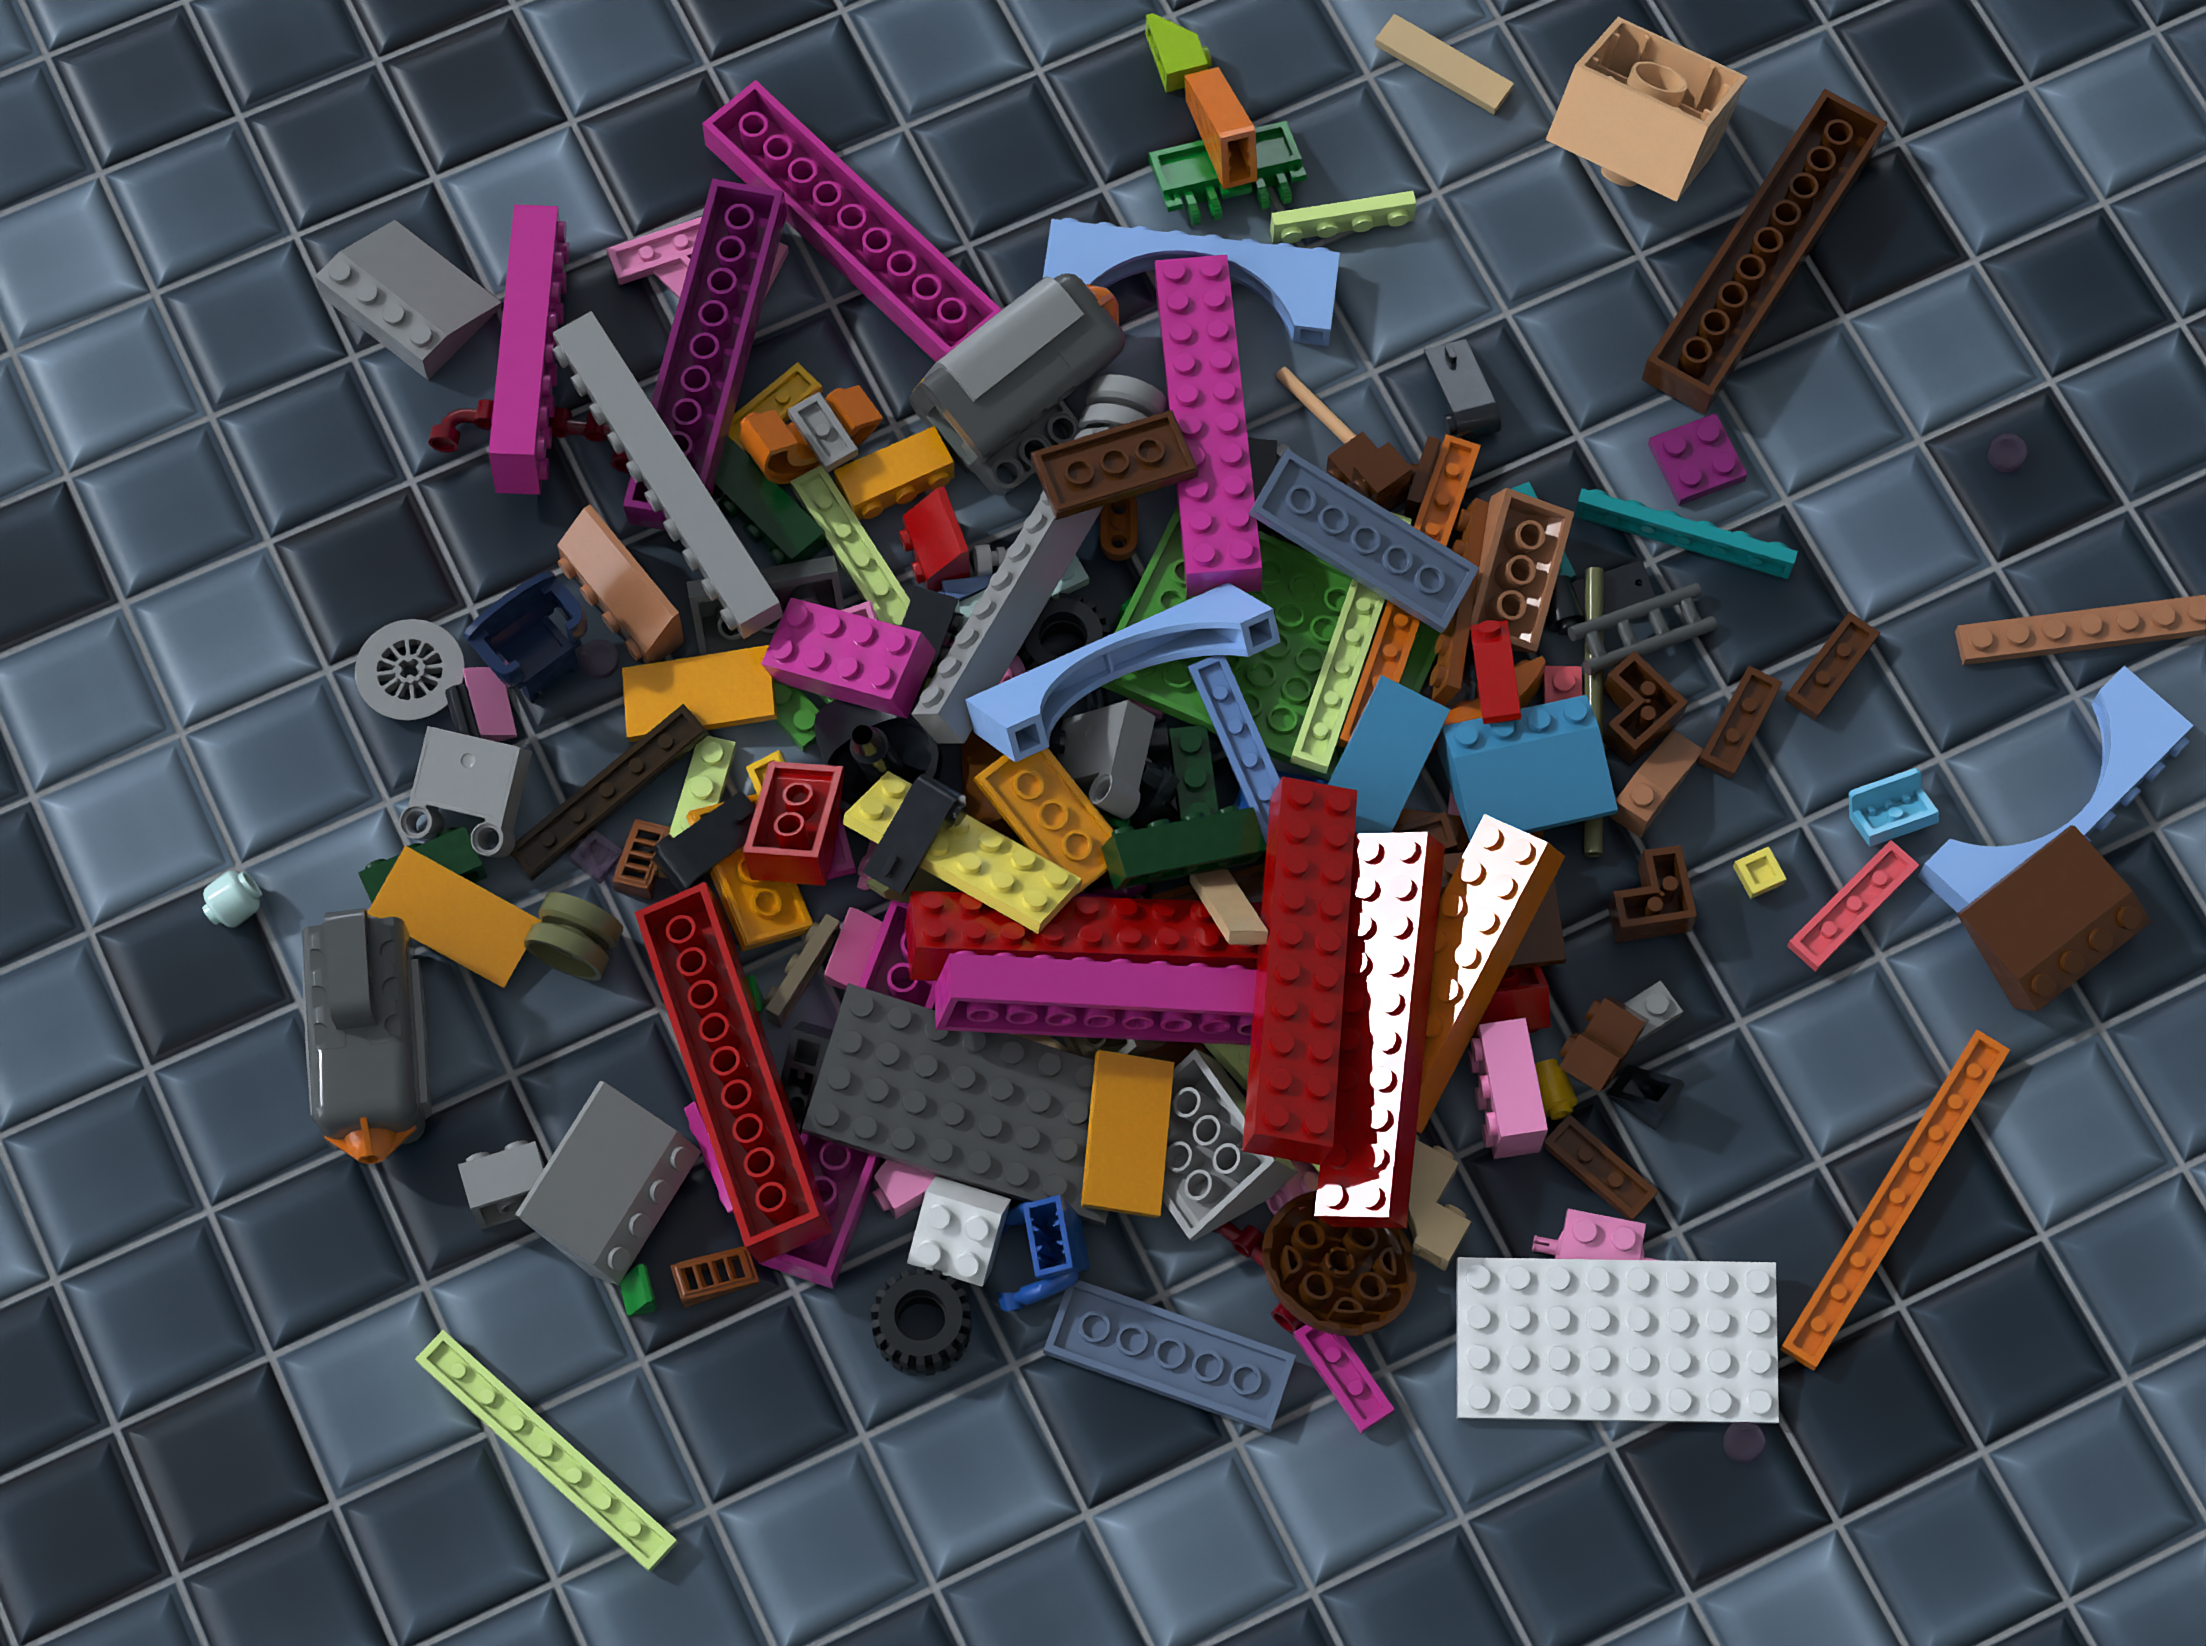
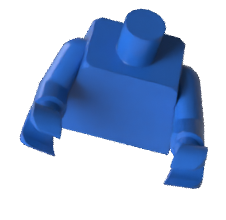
(1055, 1247)

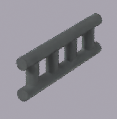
(1652, 609)

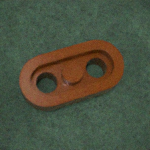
(1119, 528)

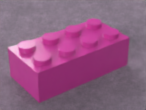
(849, 657)

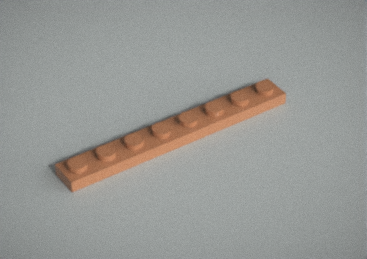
(2082, 630)

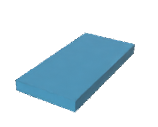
(1388, 753)

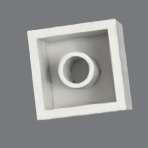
(958, 1230)

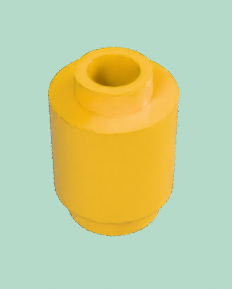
(1555, 1089)

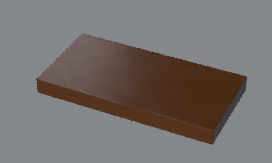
(1114, 464)

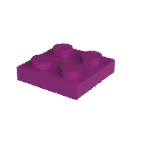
(1697, 459)

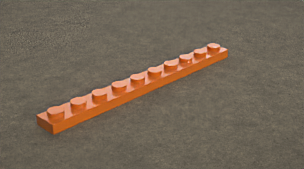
(1435, 519)
(1894, 1200)

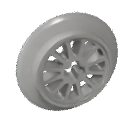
(386, 642)

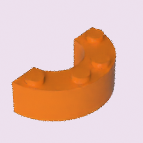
(781, 448)

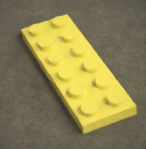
(975, 859)

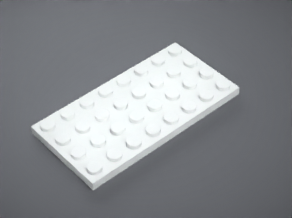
(1616, 1340)

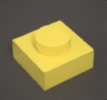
(1759, 872)

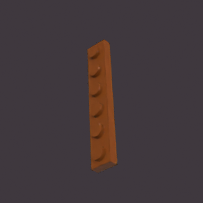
(1453, 641)

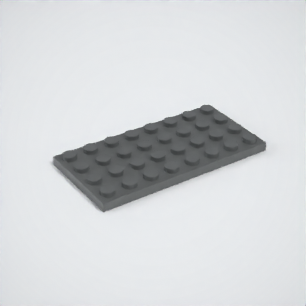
(955, 1101)

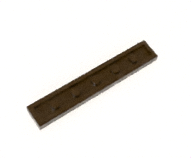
(608, 791)

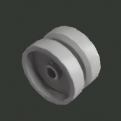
(1120, 400)

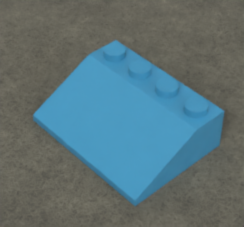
(1530, 769)

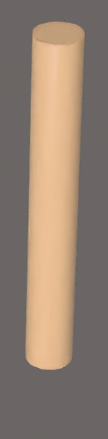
(1315, 405)

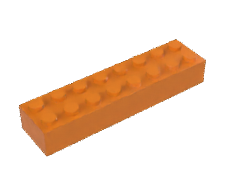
(1476, 938)

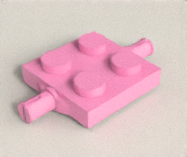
(1595, 1237)

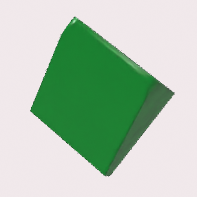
(638, 1292)

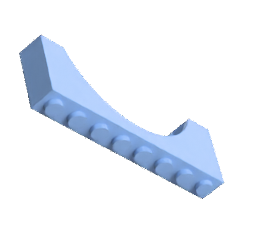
(1288, 278)
(1024, 710)
(2136, 738)

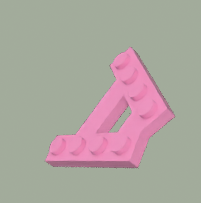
(667, 256)

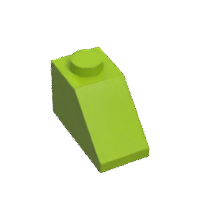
(1175, 51)

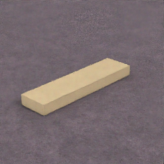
(1444, 64)
(1229, 908)

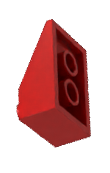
(795, 824)

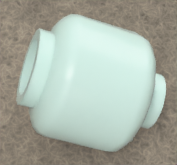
(231, 899)

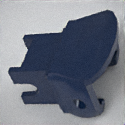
(522, 640)

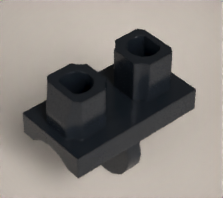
(1155, 794)

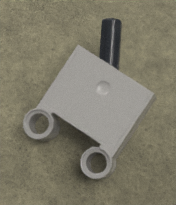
(1108, 752)
(467, 777)

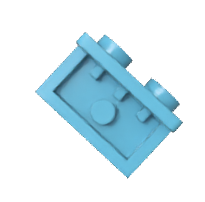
(1891, 807)

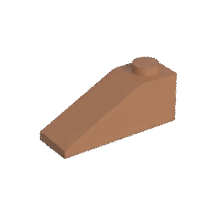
(1656, 782)

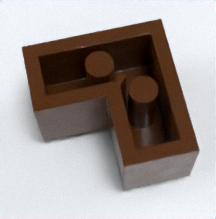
(1371, 471)
(1647, 706)
(1662, 903)
(1604, 1044)

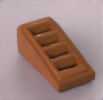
(632, 885)
(711, 1261)

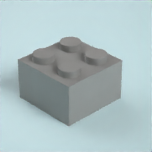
(500, 1181)

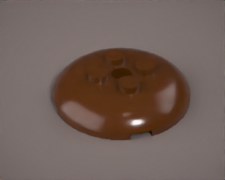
(1360, 1298)

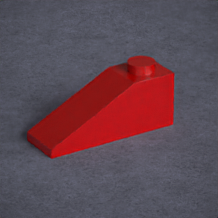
(1495, 671)

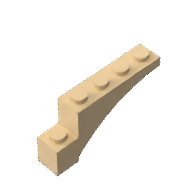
(1434, 1227)

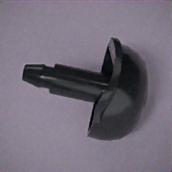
(872, 744)

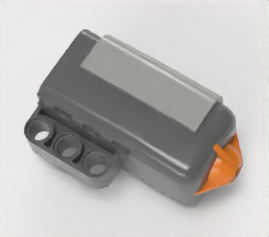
(1015, 373)
(365, 1034)

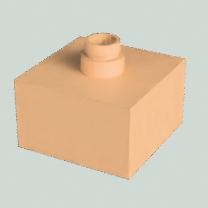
(1645, 109)

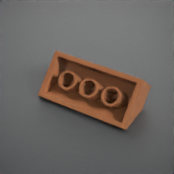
(1520, 565)
(619, 588)

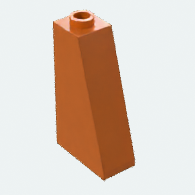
(1223, 127)

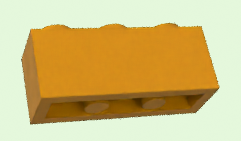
(895, 474)

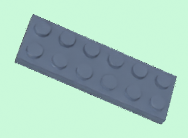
(1364, 540)
(1170, 1354)

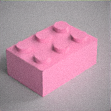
(1507, 1088)

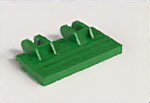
(1190, 174)

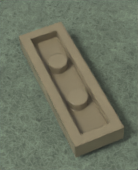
(801, 970)

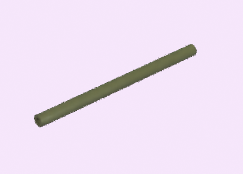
(1594, 690)

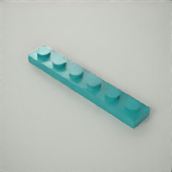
(1687, 534)

